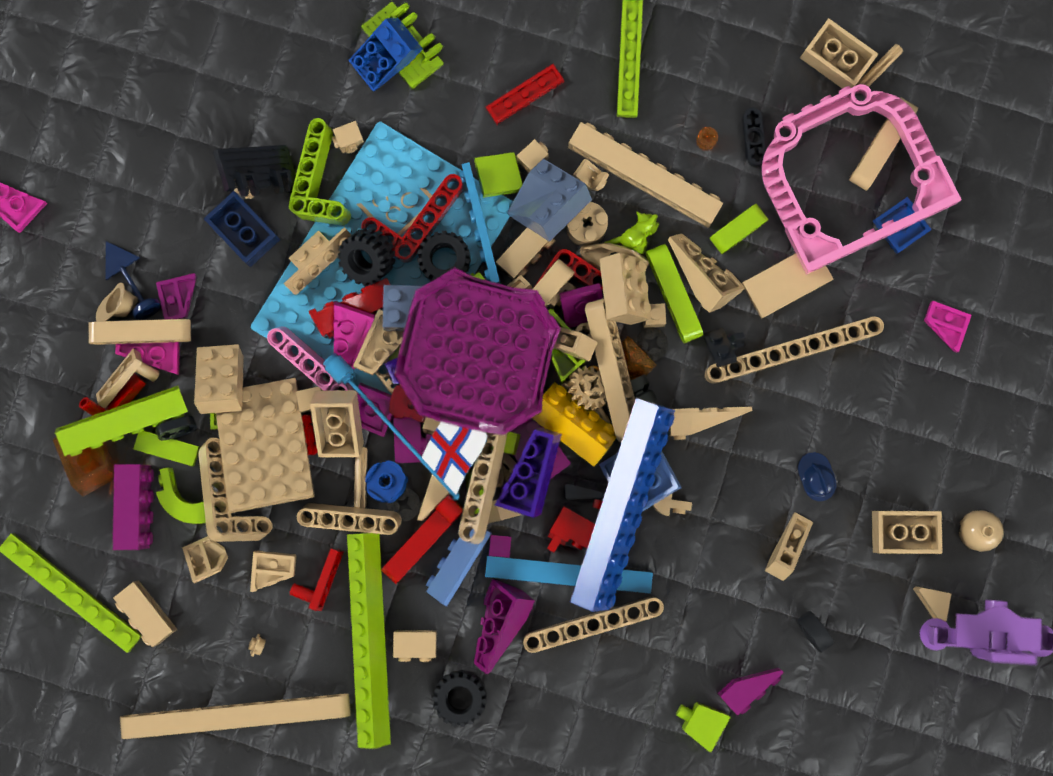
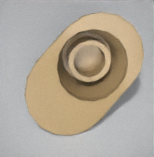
(116, 304)

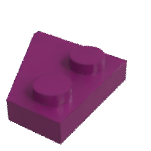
(176, 296)

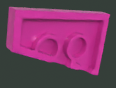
(159, 355)

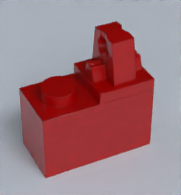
(570, 526)

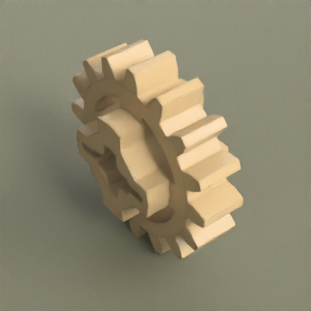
(587, 388)

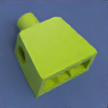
(703, 723)

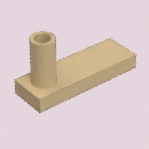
(122, 374)

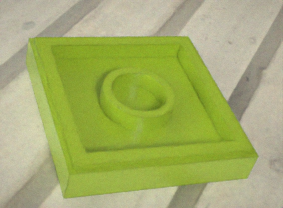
(498, 174)

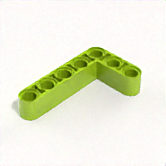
(313, 179)

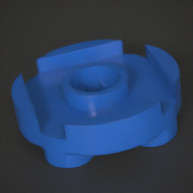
(390, 492)

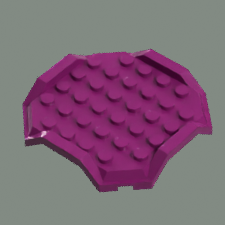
(476, 353)

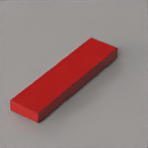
(524, 94)

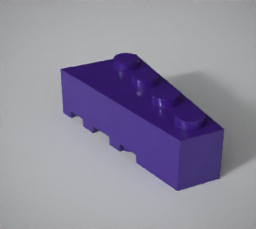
(531, 475)

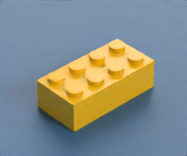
(580, 428)

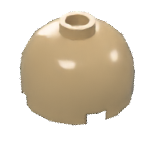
(981, 530)

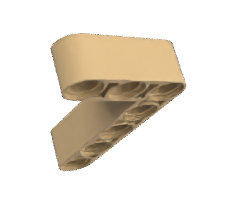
(212, 498)

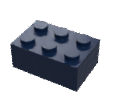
(241, 229)

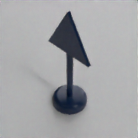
(117, 261)

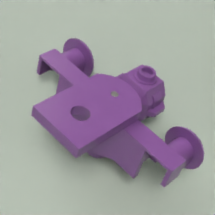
(988, 633)

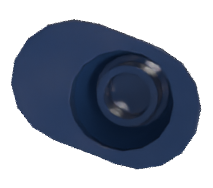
(817, 476)

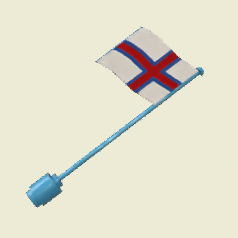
(450, 448)

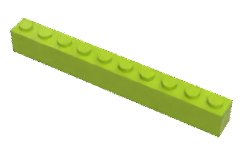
(368, 640)

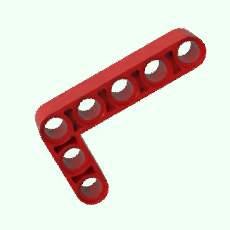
(419, 223)
(575, 262)
(423, 539)

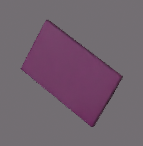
(412, 432)

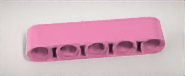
(300, 360)

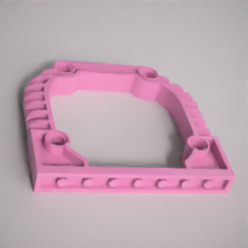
(932, 194)

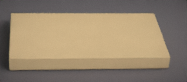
(783, 285)

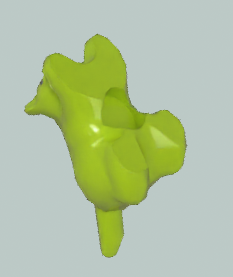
(636, 236)

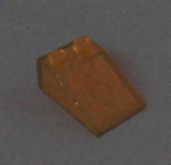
(89, 469)

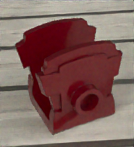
(401, 406)

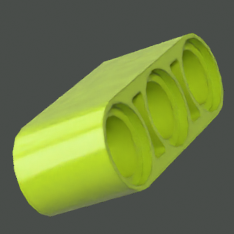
(738, 229)

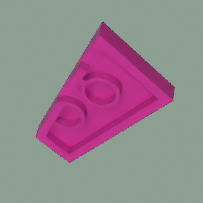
(18, 207)
(350, 331)

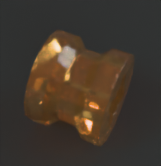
(707, 143)

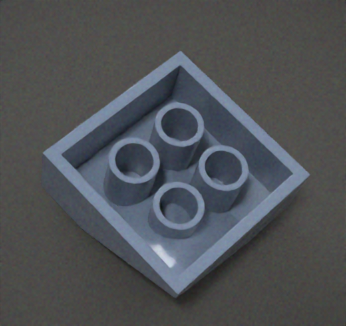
(548, 200)

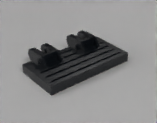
(255, 169)

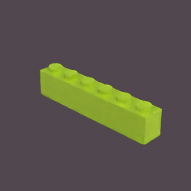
(121, 420)

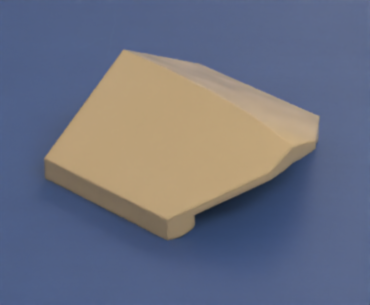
(204, 558)

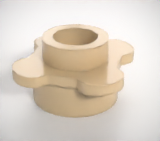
(256, 645)

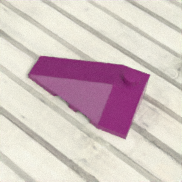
(504, 616)

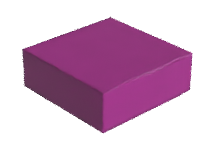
(500, 546)

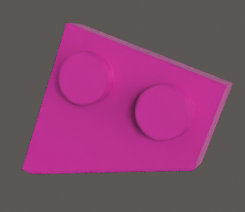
(948, 324)

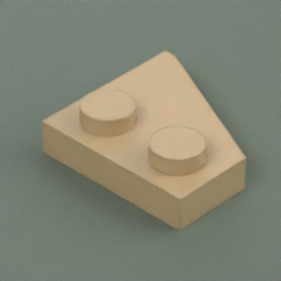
(271, 568)

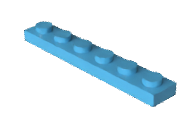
(477, 216)

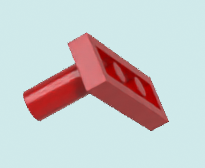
(124, 396)
(318, 597)

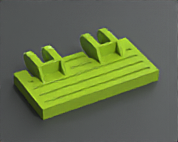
(420, 66)

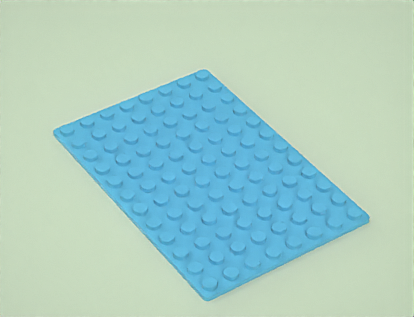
(383, 167)

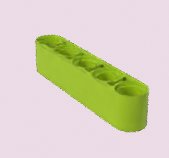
(674, 293)

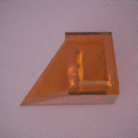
(636, 359)

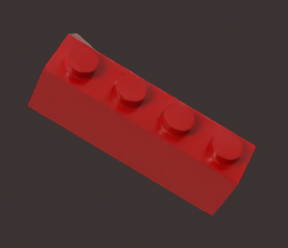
(368, 301)

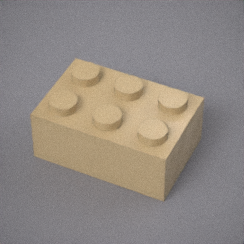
(838, 55)
(625, 289)
(219, 379)
(337, 423)
(907, 532)

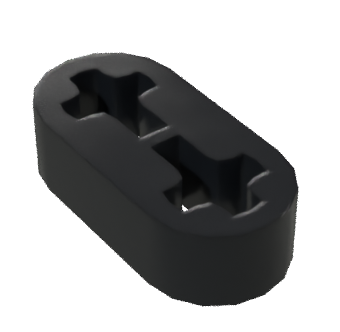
(176, 428)

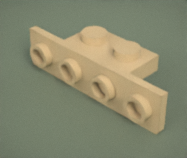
(314, 258)

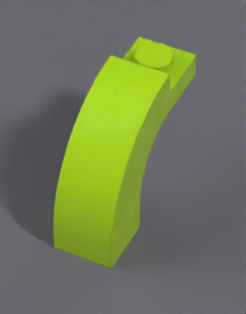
(174, 503)

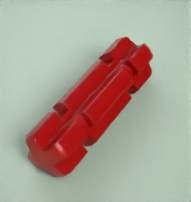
(309, 435)

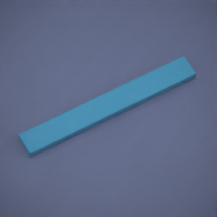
(558, 573)

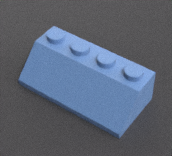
(454, 568)

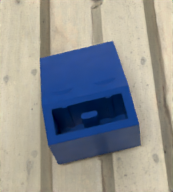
(385, 53)

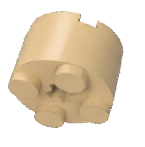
(591, 234)

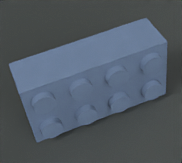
(396, 306)

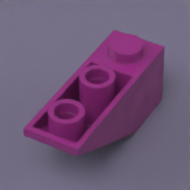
(744, 690)

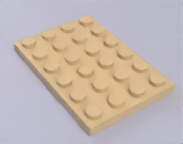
(265, 448)

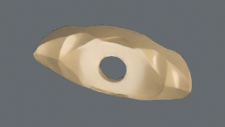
(594, 252)

